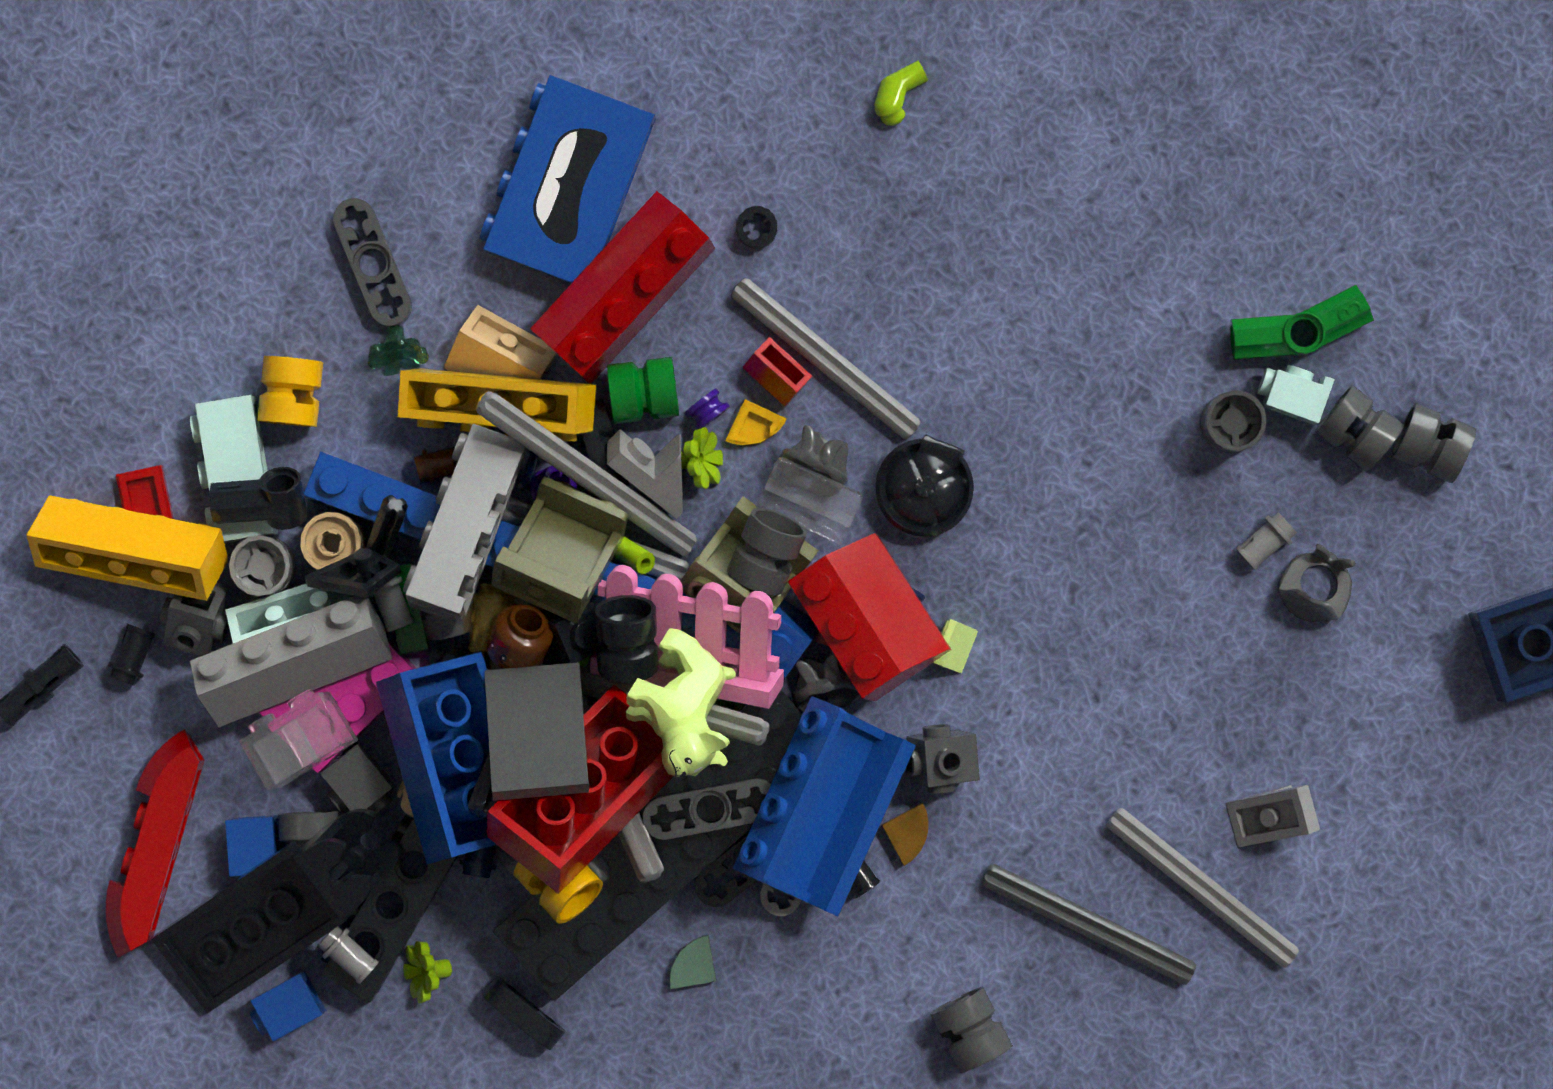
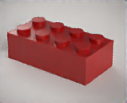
(565, 832)

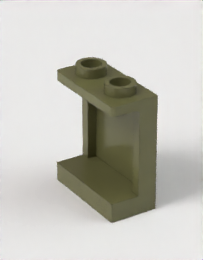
(560, 549)
(716, 556)

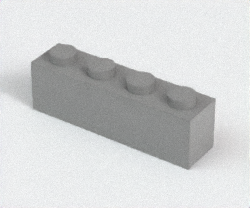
(290, 660)

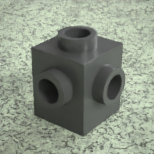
(195, 626)
(943, 758)

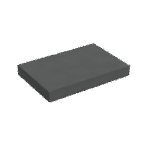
(536, 731)

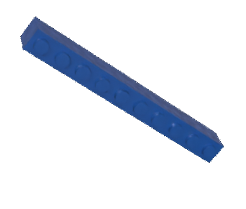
(360, 495)

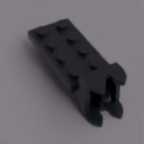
(275, 909)

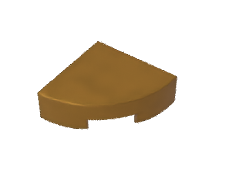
(908, 832)

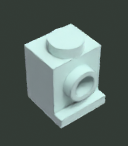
(1295, 393)

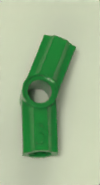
(1328, 320)

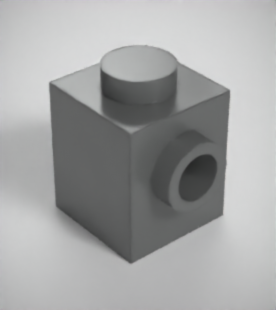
(358, 782)

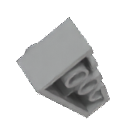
(465, 524)

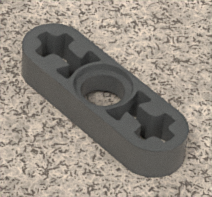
(349, 235)
(678, 826)

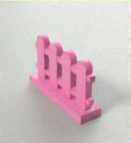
(756, 670)

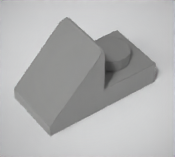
(653, 475)
(1273, 815)

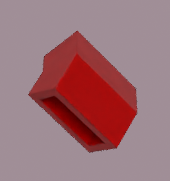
(777, 372)

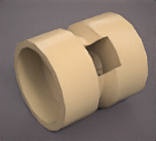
(331, 538)

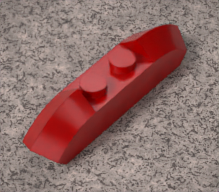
(171, 783)

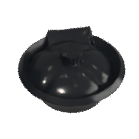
(924, 486)

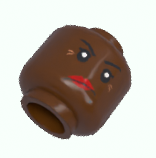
(519, 637)

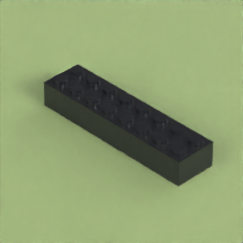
(566, 951)

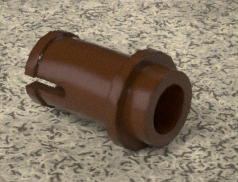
(435, 465)

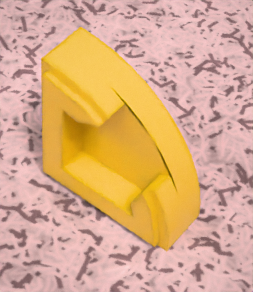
(754, 425)

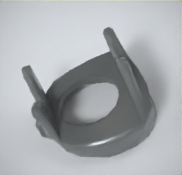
(820, 455)
(1306, 607)
(823, 680)

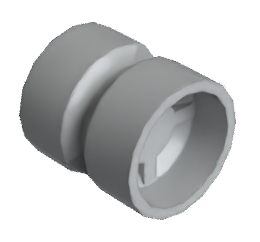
(262, 565)

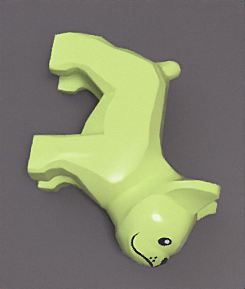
(682, 706)

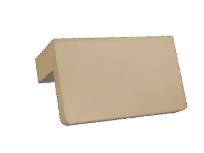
(498, 348)

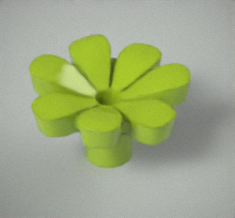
(702, 459)
(424, 971)

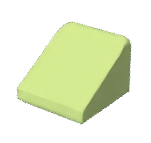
(961, 641)

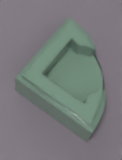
(693, 964)

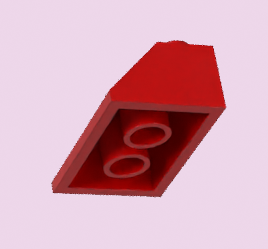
(869, 616)

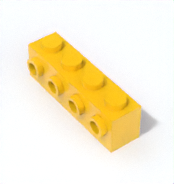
(453, 397)
(127, 547)

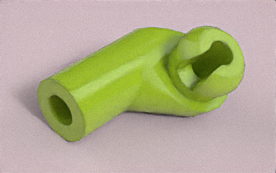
(893, 91)
(635, 556)

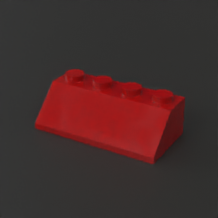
(623, 287)

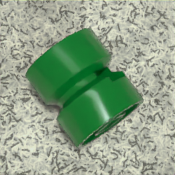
(643, 390)

